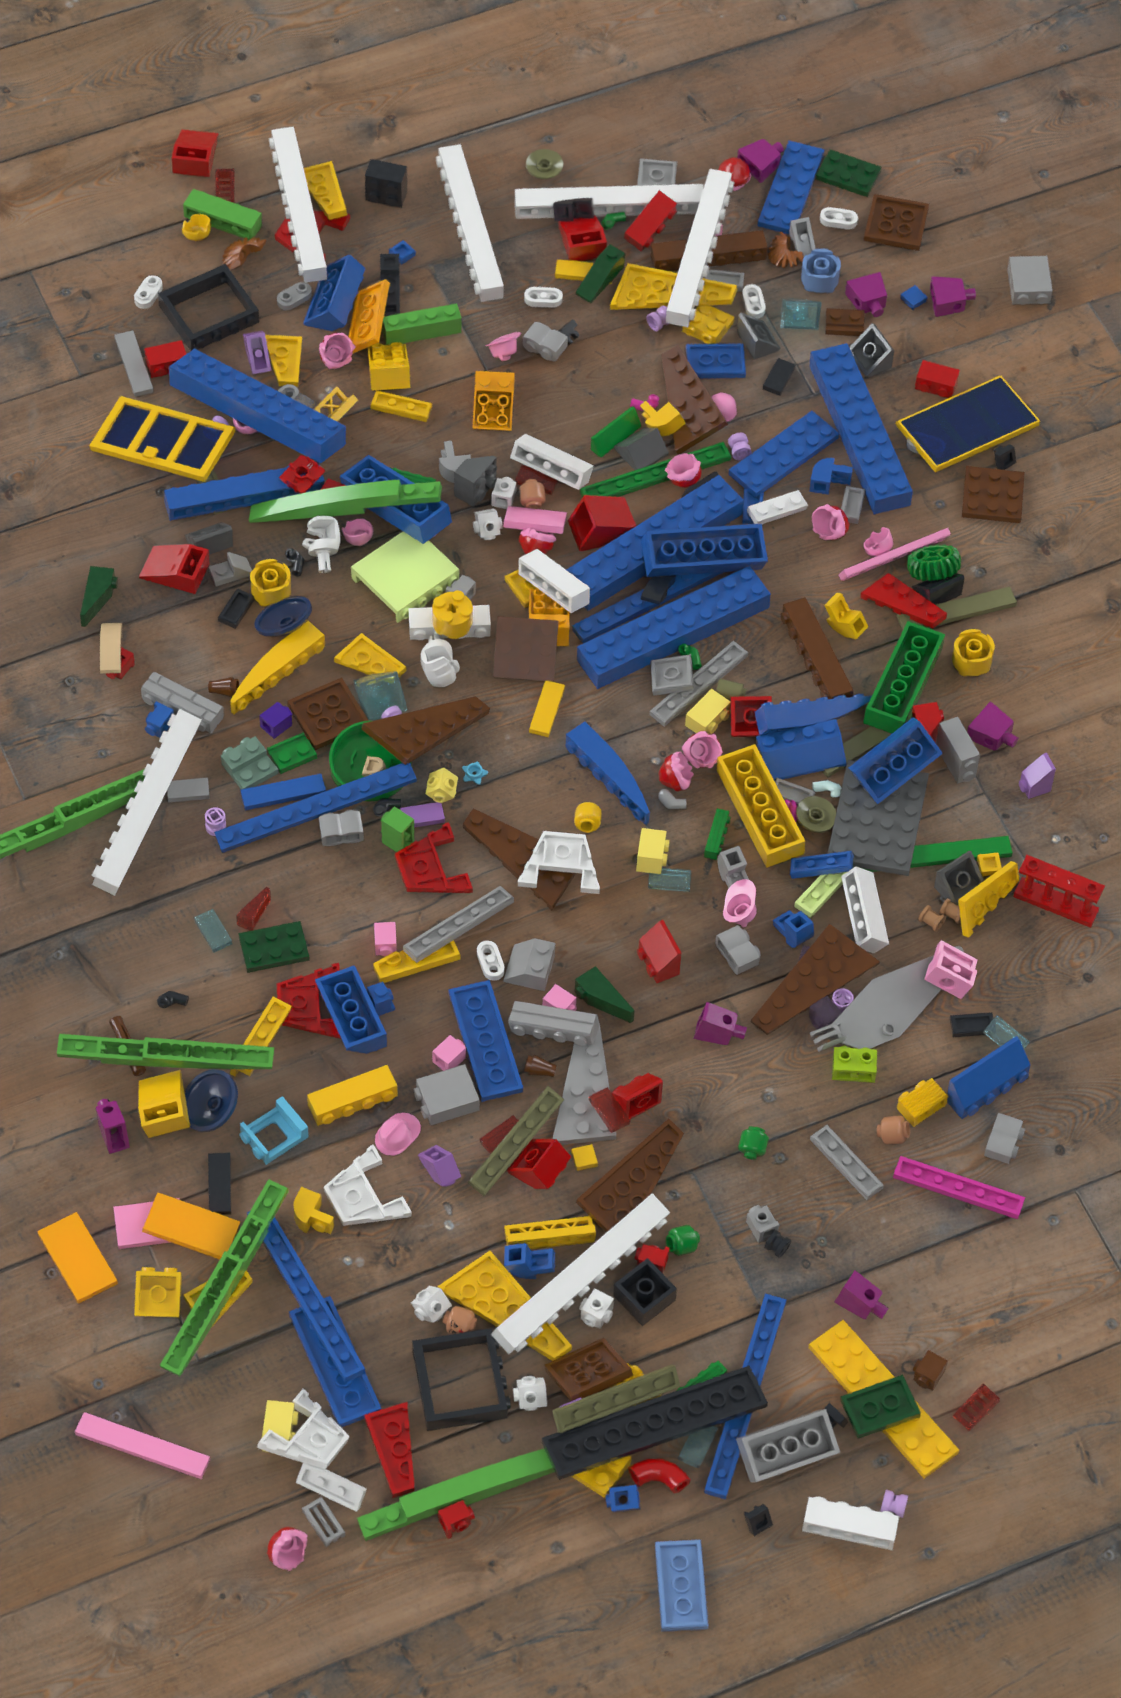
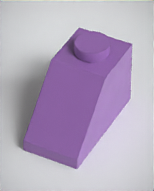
(257, 352)
(1038, 777)
(440, 1165)

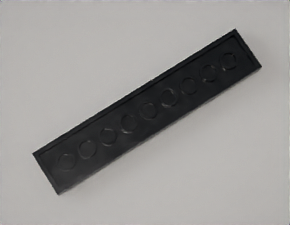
(654, 1422)

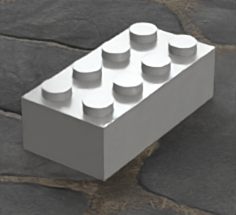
(788, 1445)

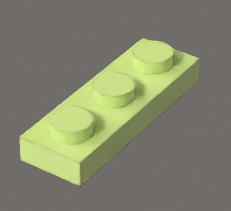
(819, 893)

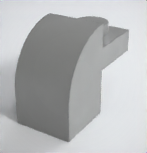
(449, 462)
(732, 866)

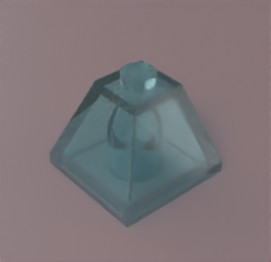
(800, 314)
(379, 693)

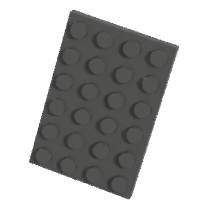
(881, 833)

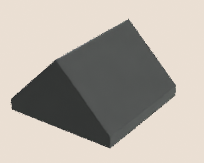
(756, 336)
(872, 352)
(642, 448)
(214, 537)
(958, 878)

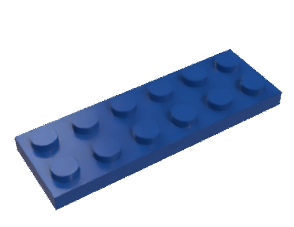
(790, 186)
(783, 454)
(485, 1040)
(347, 1400)

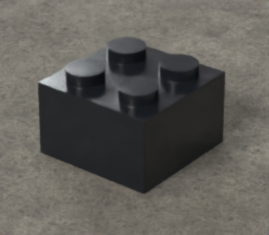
(386, 183)
(645, 1292)

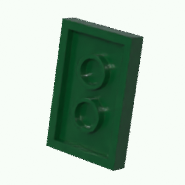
(848, 173)
(273, 946)
(880, 1406)

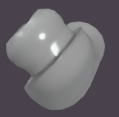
(669, 800)

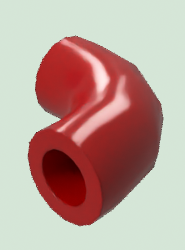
(661, 1471)

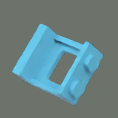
(286, 1119)

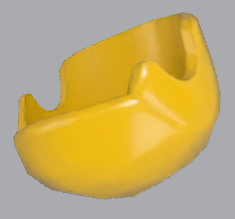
(197, 228)

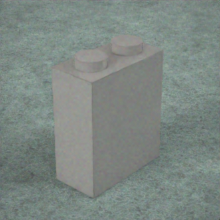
(1029, 280)
(958, 750)
(447, 1095)

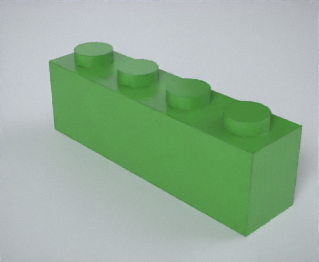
(224, 214)
(422, 324)

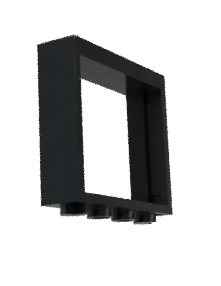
(196, 286)
(466, 1416)

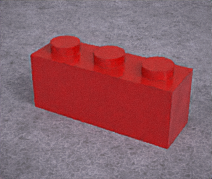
(651, 221)

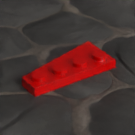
(903, 600)
(392, 1442)

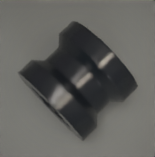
(777, 1244)

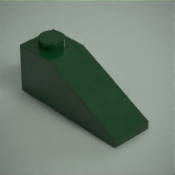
(602, 272)
(98, 591)
(601, 994)

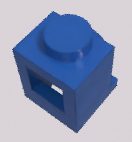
(158, 720)
(381, 998)
(630, 1492)

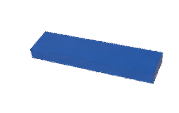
(282, 791)

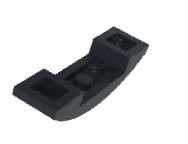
(390, 271)

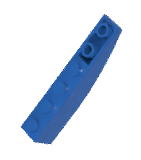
(791, 715)
(607, 767)

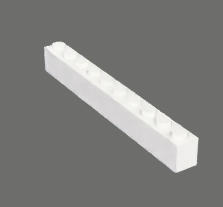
(627, 199)
(299, 205)
(470, 223)
(699, 247)
(148, 798)
(581, 1273)

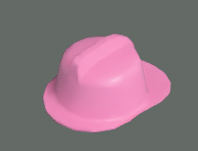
(504, 346)
(740, 903)
(397, 1134)

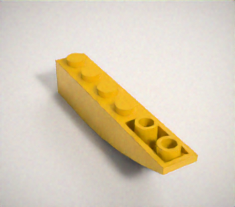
(278, 663)

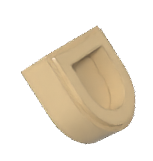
(373, 765)

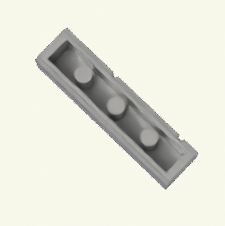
(178, 697)
(553, 1023)

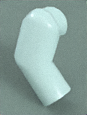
(834, 788)

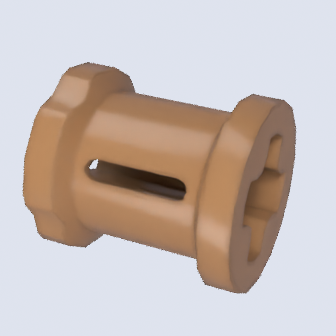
(950, 910)
(932, 918)

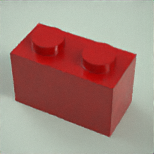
(162, 356)
(937, 379)

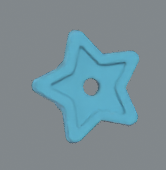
(474, 767)

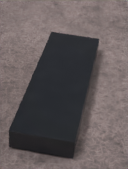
(219, 1183)

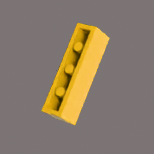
(352, 1095)

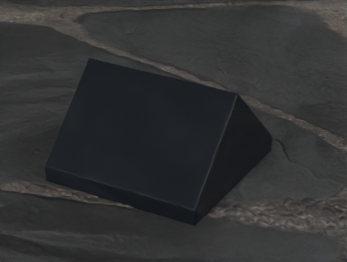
(941, 590)

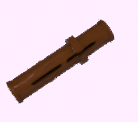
(121, 1032)

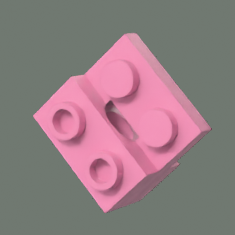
(952, 970)

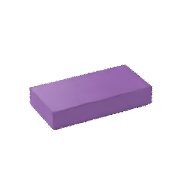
(425, 814)

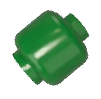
(753, 1142)
(682, 1240)

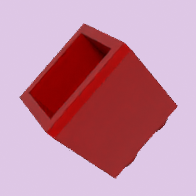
(600, 521)

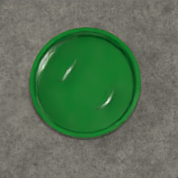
(350, 753)

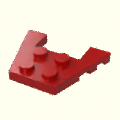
(284, 237)
(422, 867)
(303, 996)

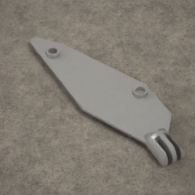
(882, 1009)

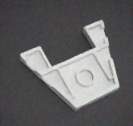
(564, 854)
(355, 1198)
(315, 1441)

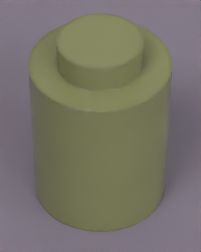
(730, 689)

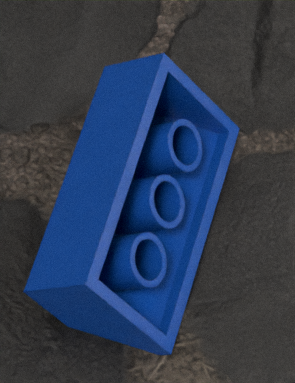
(335, 295)
(802, 750)
(895, 760)
(352, 1011)
(988, 1078)

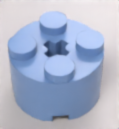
(820, 271)

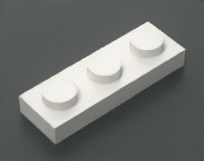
(777, 507)
(331, 1486)

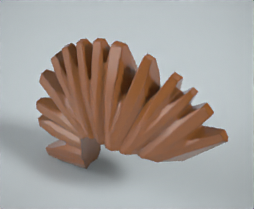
(238, 251)
(781, 253)

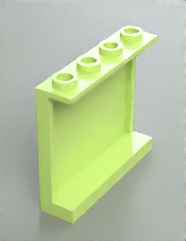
(405, 573)

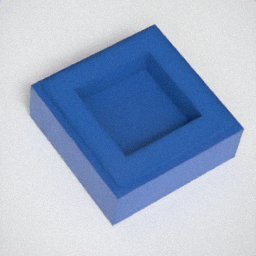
(404, 250)
(913, 297)

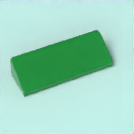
(615, 432)

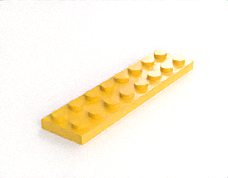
(858, 1368)

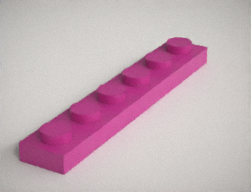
(959, 1187)

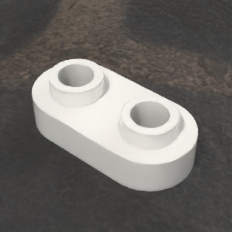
(838, 218)
(149, 288)
(543, 297)
(753, 305)
(490, 962)

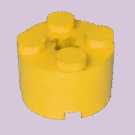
(270, 582)
(452, 614)
(973, 653)

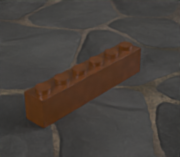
(729, 250)
(815, 649)

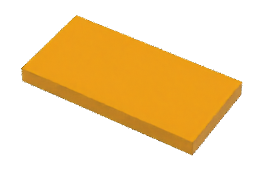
(368, 315)
(190, 1226)
(77, 1257)

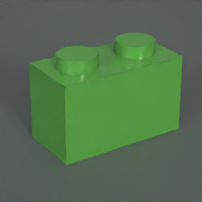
(397, 829)

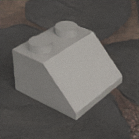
(530, 964)

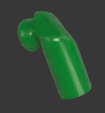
(611, 218)
(685, 649)

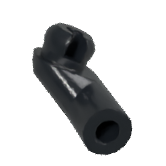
(296, 560)
(385, 805)
(170, 998)

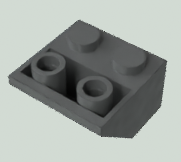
(475, 478)

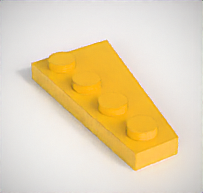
(325, 189)
(985, 897)
(401, 965)

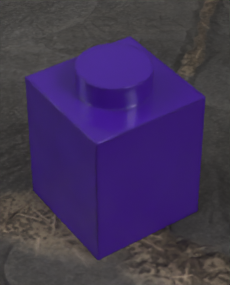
(276, 720)

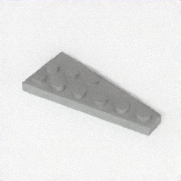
(576, 1116)

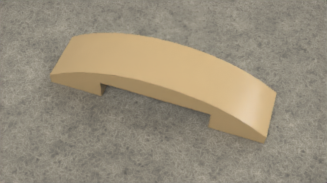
(110, 648)

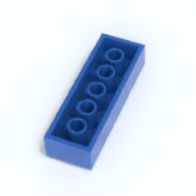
(417, 520)
(703, 550)

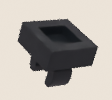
(568, 330)
(1004, 456)
(835, 1416)
(758, 1519)

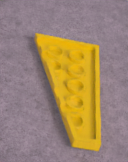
(653, 288)
(494, 1296)

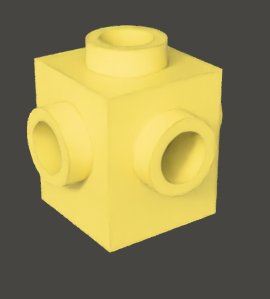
(441, 785)

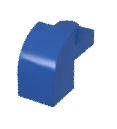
(826, 472)
(794, 927)
(526, 1263)

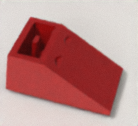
(194, 153)
(583, 238)
(177, 566)

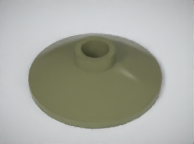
(544, 164)
(819, 808)

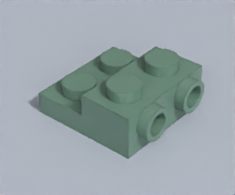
(248, 763)

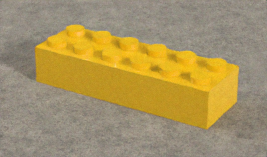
(760, 806)

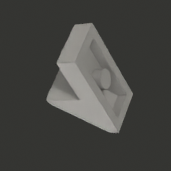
(802, 235)
(234, 569)

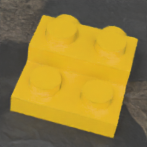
(709, 324)
(158, 1293)
(604, 1476)

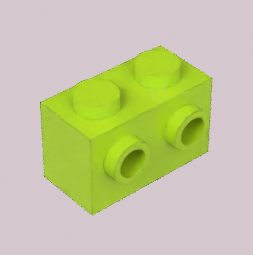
(854, 1064)

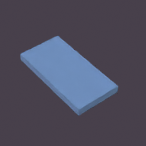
(681, 1585)

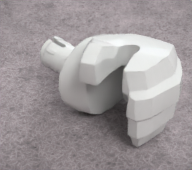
(328, 531)
(438, 662)

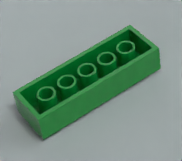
(904, 677)

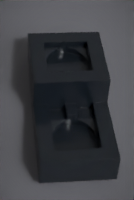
(573, 208)
(657, 588)

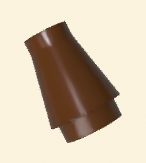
(224, 686)
(539, 1067)

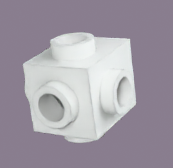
(482, 519)
(430, 1304)
(597, 1309)
(530, 1393)

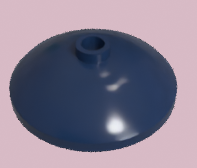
(283, 616)
(211, 1100)

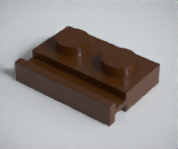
(844, 322)

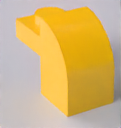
(666, 419)
(844, 620)
(307, 1212)

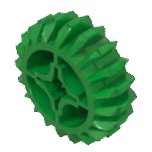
(934, 562)

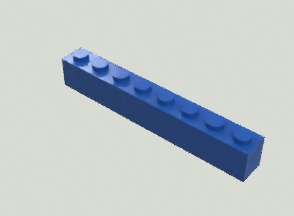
(229, 493)

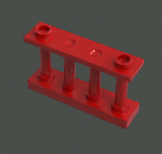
(1053, 900)

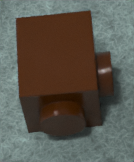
(929, 1370)

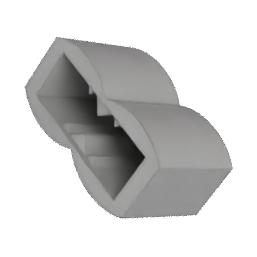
(545, 341)
(341, 828)
(737, 949)
(1004, 1137)

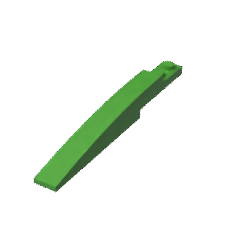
(345, 500)
(70, 816)
(165, 1052)
(224, 1278)
(466, 1487)

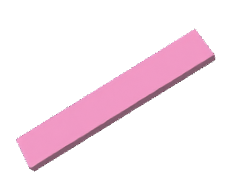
(894, 554)
(142, 1445)

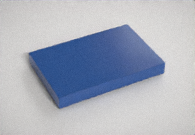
(717, 360)

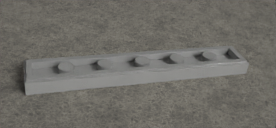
(702, 681)
(458, 924)

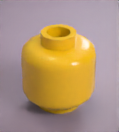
(587, 817)

